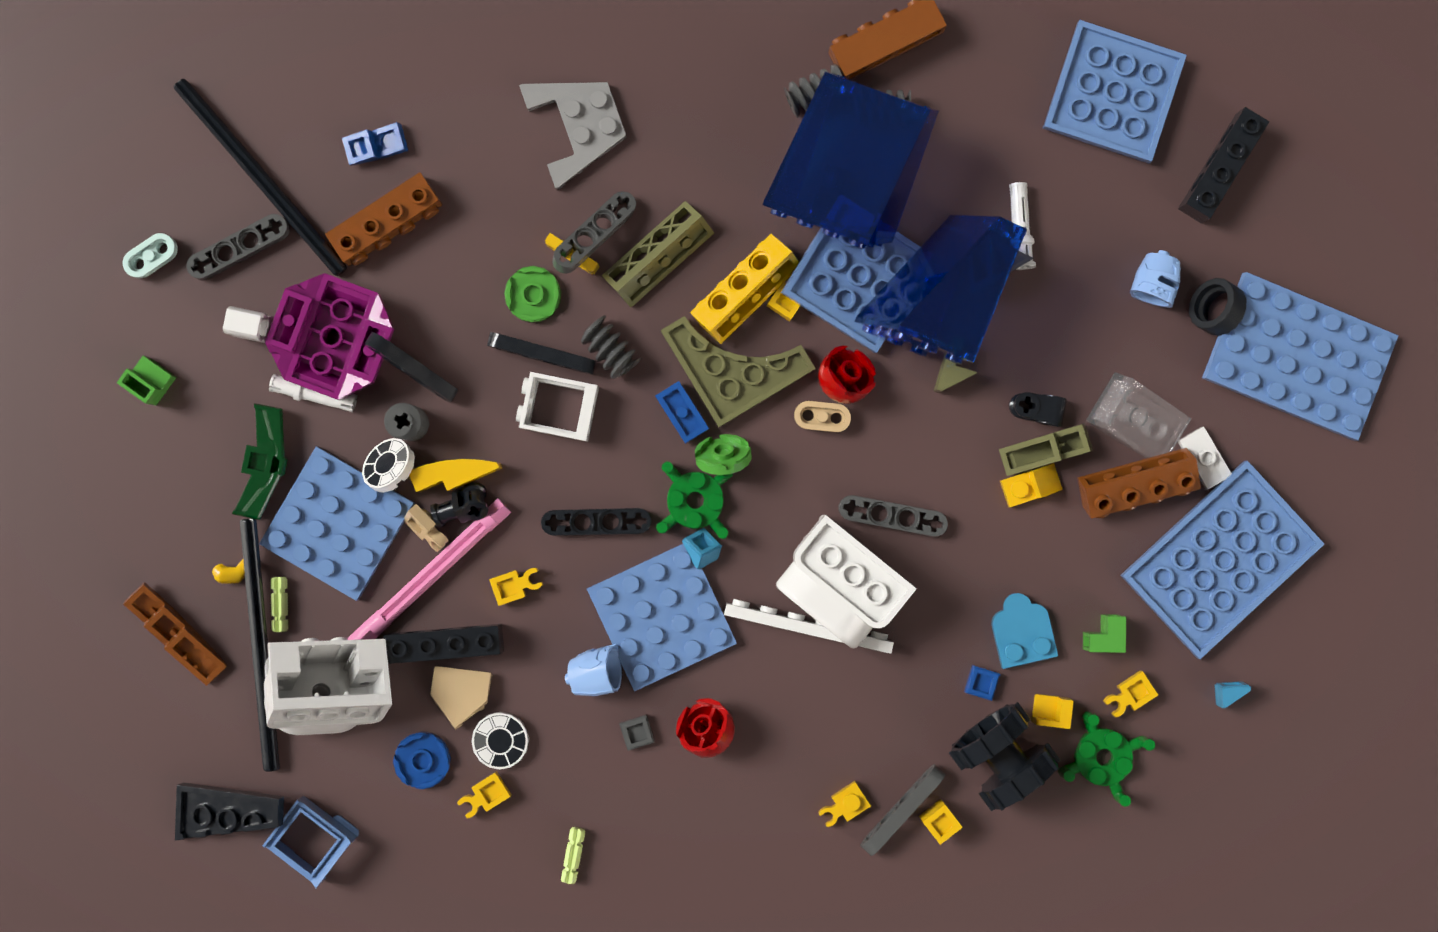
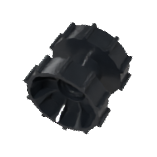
(1014, 770)

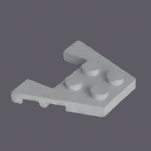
(588, 119)

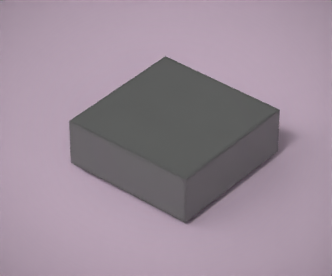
(637, 732)

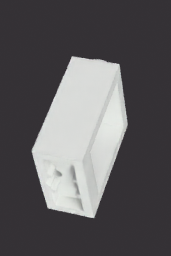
(525, 412)

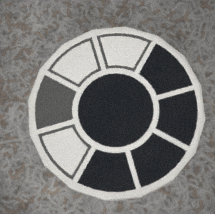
(388, 465)
(500, 740)

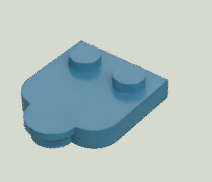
(1022, 632)

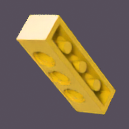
(745, 288)

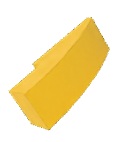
(451, 473)

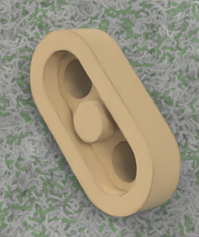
(822, 416)

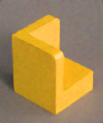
(1052, 711)
(940, 821)

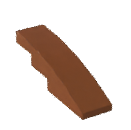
(175, 633)

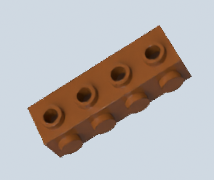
(886, 38)
(384, 219)
(1139, 483)

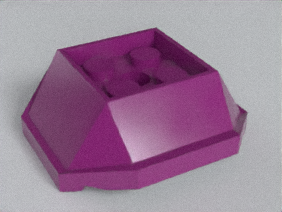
(302, 328)

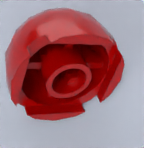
(846, 375)
(705, 728)

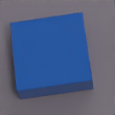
(982, 682)

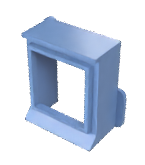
(336, 827)

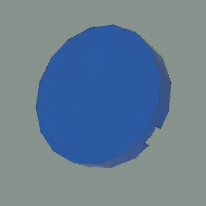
(422, 760)

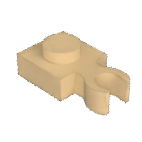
(424, 527)

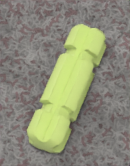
(279, 604)
(573, 855)

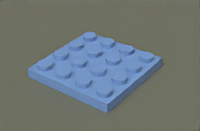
(1114, 91)
(841, 279)
(336, 524)
(661, 616)

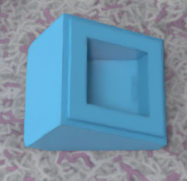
(702, 548)
(1229, 692)

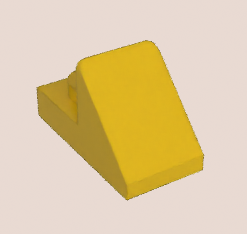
(1031, 485)

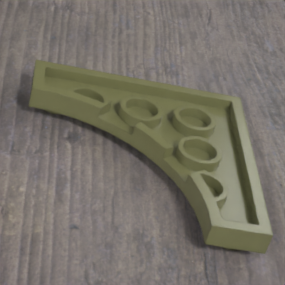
(731, 381)

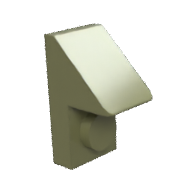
(950, 375)

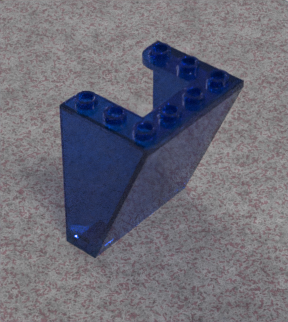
(852, 162)
(947, 288)

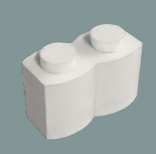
(247, 324)

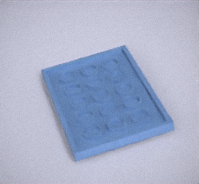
(1302, 358)
(1222, 559)

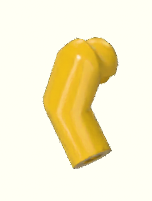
(229, 575)

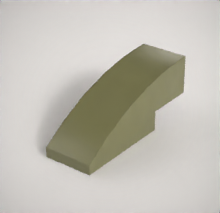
(1045, 449)

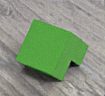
(147, 380)
(1110, 639)

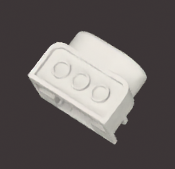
(843, 583)
(343, 675)

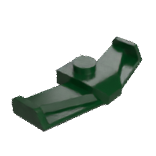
(263, 462)

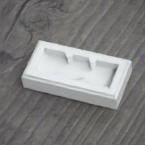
(1210, 463)

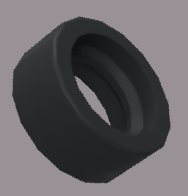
(1229, 317)

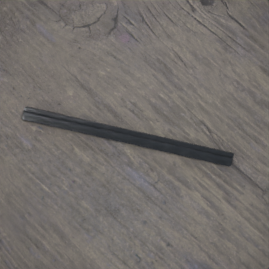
(260, 177)
(259, 637)

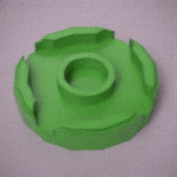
(532, 294)
(723, 455)

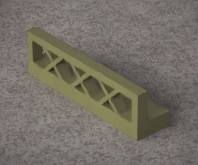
(661, 256)

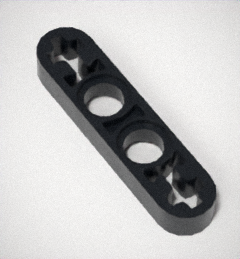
(541, 353)
(411, 367)
(596, 525)

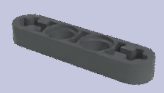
(592, 230)
(240, 251)
(892, 518)
(902, 810)

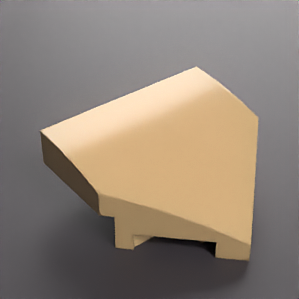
(460, 692)

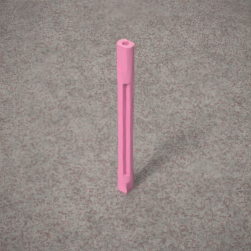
(431, 573)

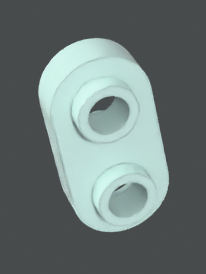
(150, 253)

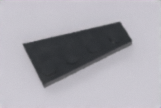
(217, 810)

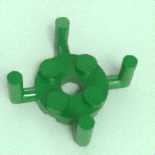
(680, 510)
(1118, 765)

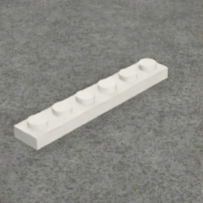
(796, 622)

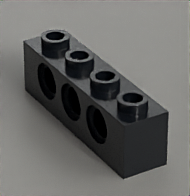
(1223, 165)
(444, 643)

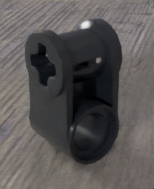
(1042, 408)

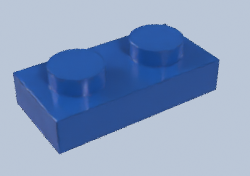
(682, 412)

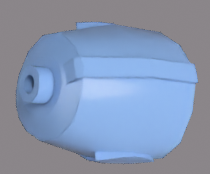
(1157, 279)
(595, 672)

